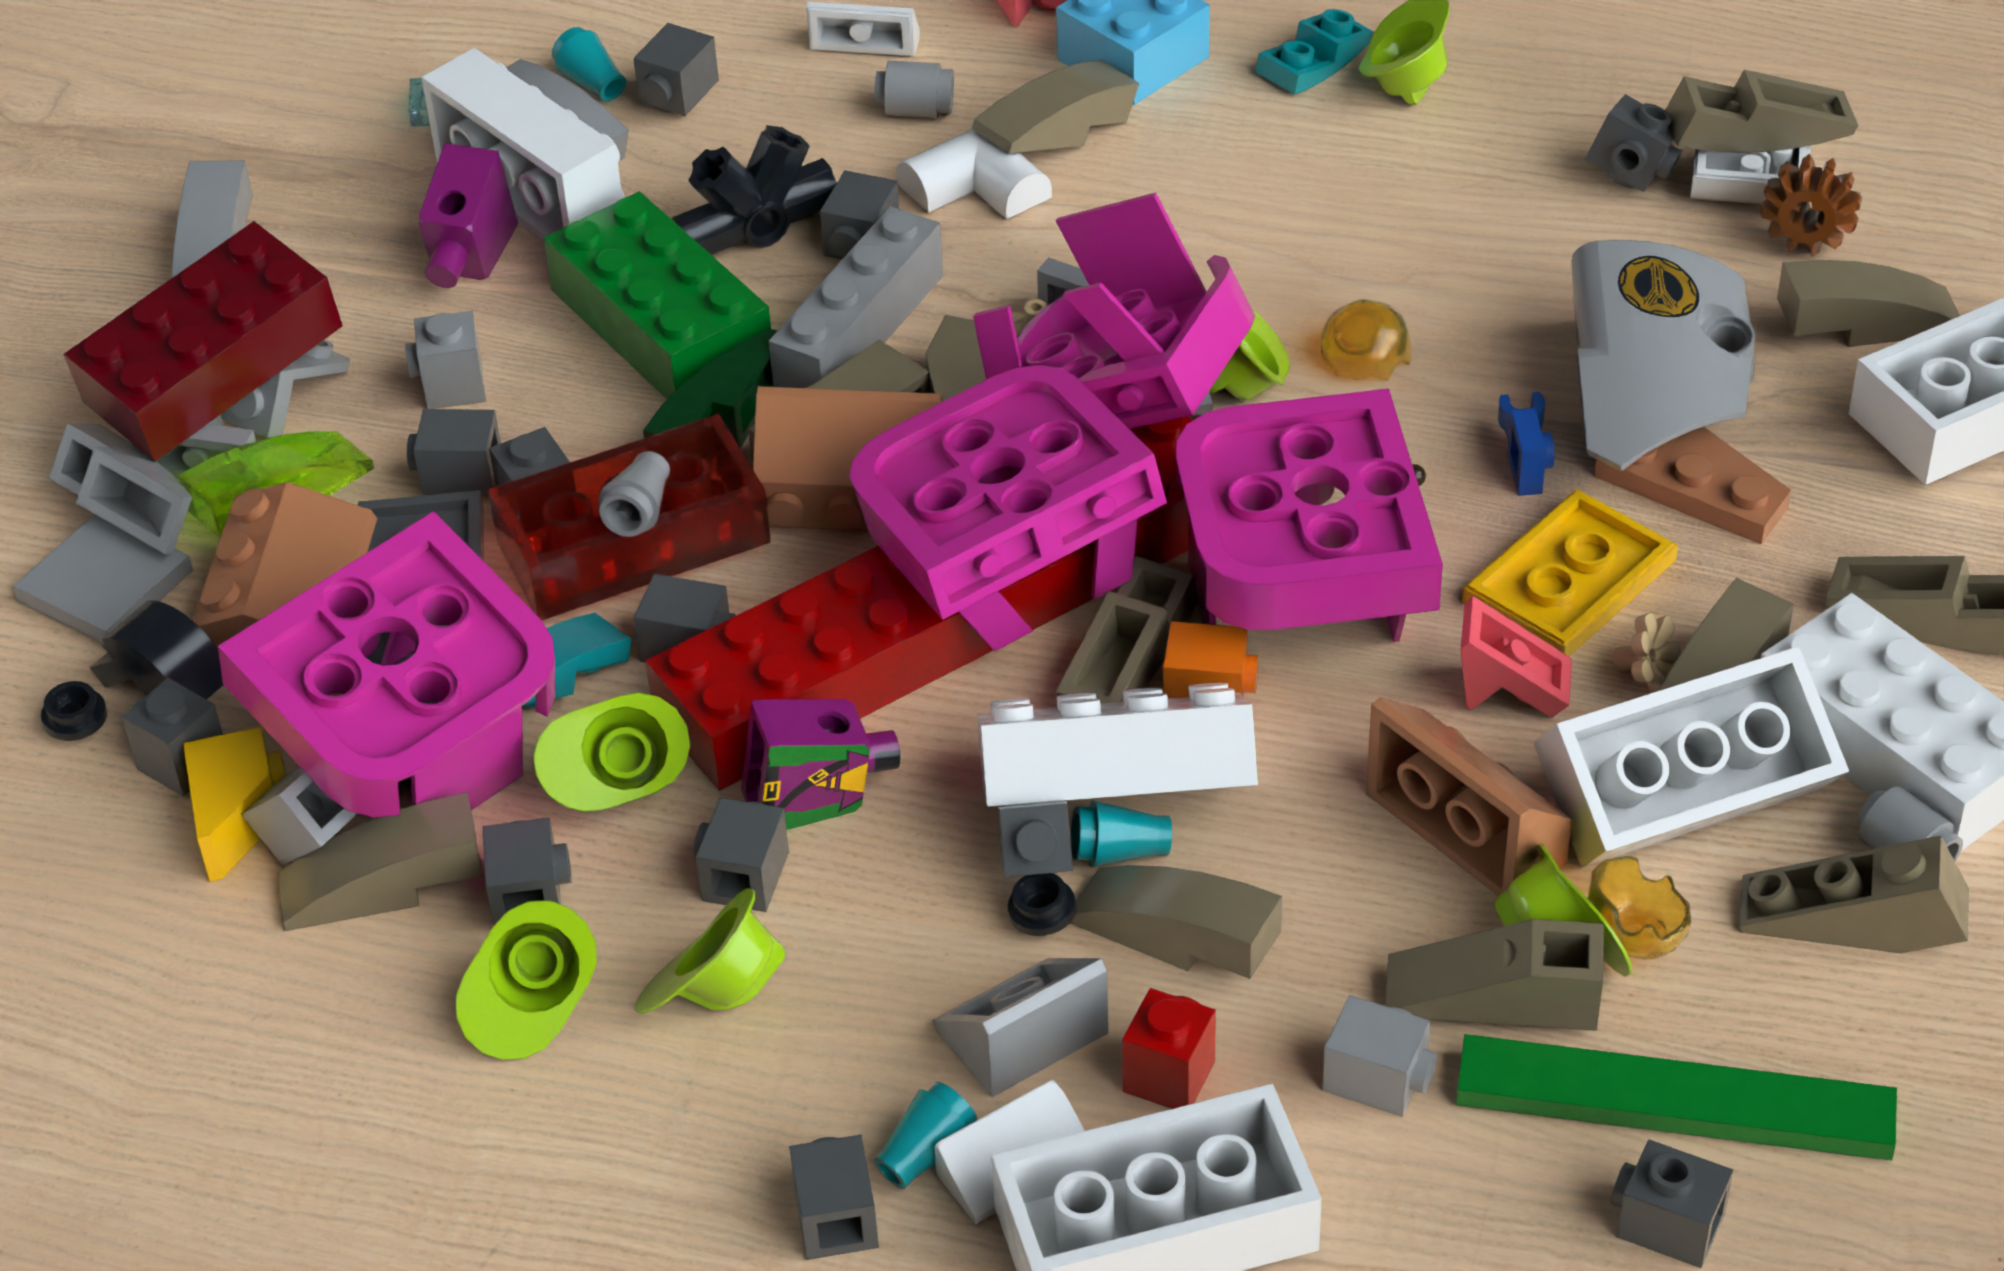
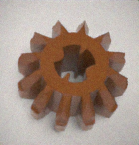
(1831, 202)

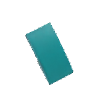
(1319, 51)
(584, 647)

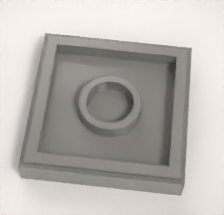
(100, 578)

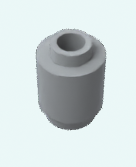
(915, 89)
(1901, 818)

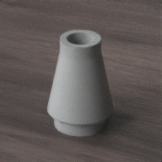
(634, 497)

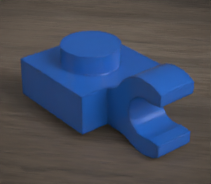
(1528, 447)

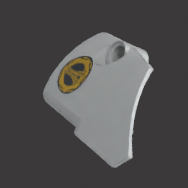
(1658, 345)

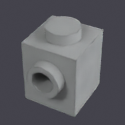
(447, 360)
(295, 817)
(1378, 1056)

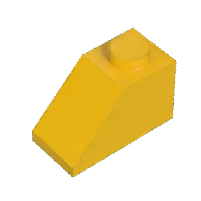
(224, 781)

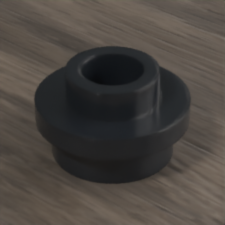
(73, 711)
(1041, 904)

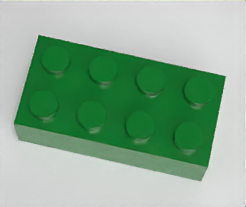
(651, 291)

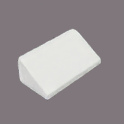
(862, 29)
(965, 1156)

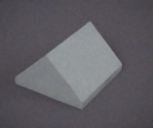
(1029, 1021)

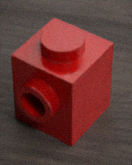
(1168, 1049)

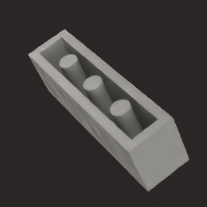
(859, 299)

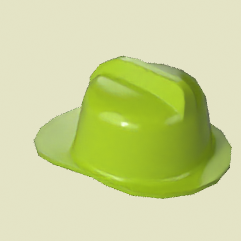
(1409, 49)
(1255, 364)
(611, 752)
(1549, 895)
(721, 965)
(526, 979)

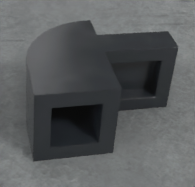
(160, 645)

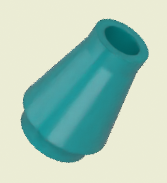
(586, 61)
(1118, 834)
(925, 1122)

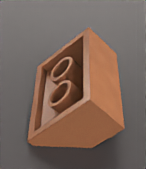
(808, 448)
(276, 549)
(1459, 796)

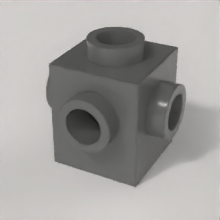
(1635, 144)

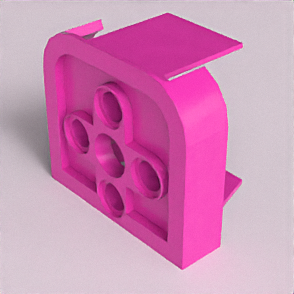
(1141, 329)
(1003, 489)
(1258, 525)
(380, 727)

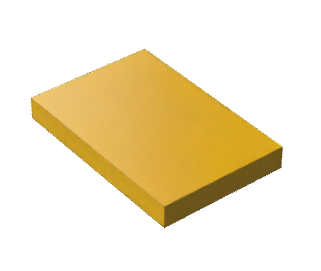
(1573, 571)

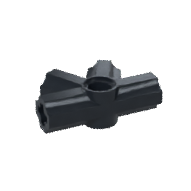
(755, 200)

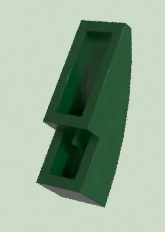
(723, 388)

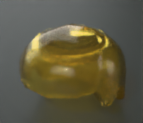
(1365, 340)
(1642, 912)

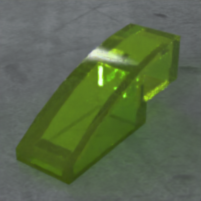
(308, 459)

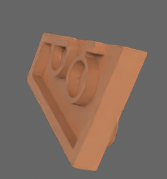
(1706, 481)

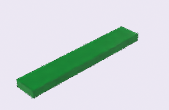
(1678, 1097)

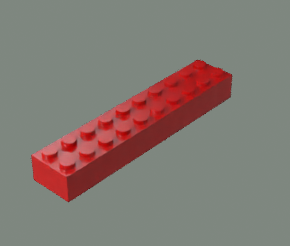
(870, 633)

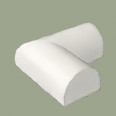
(971, 165)
(1739, 175)

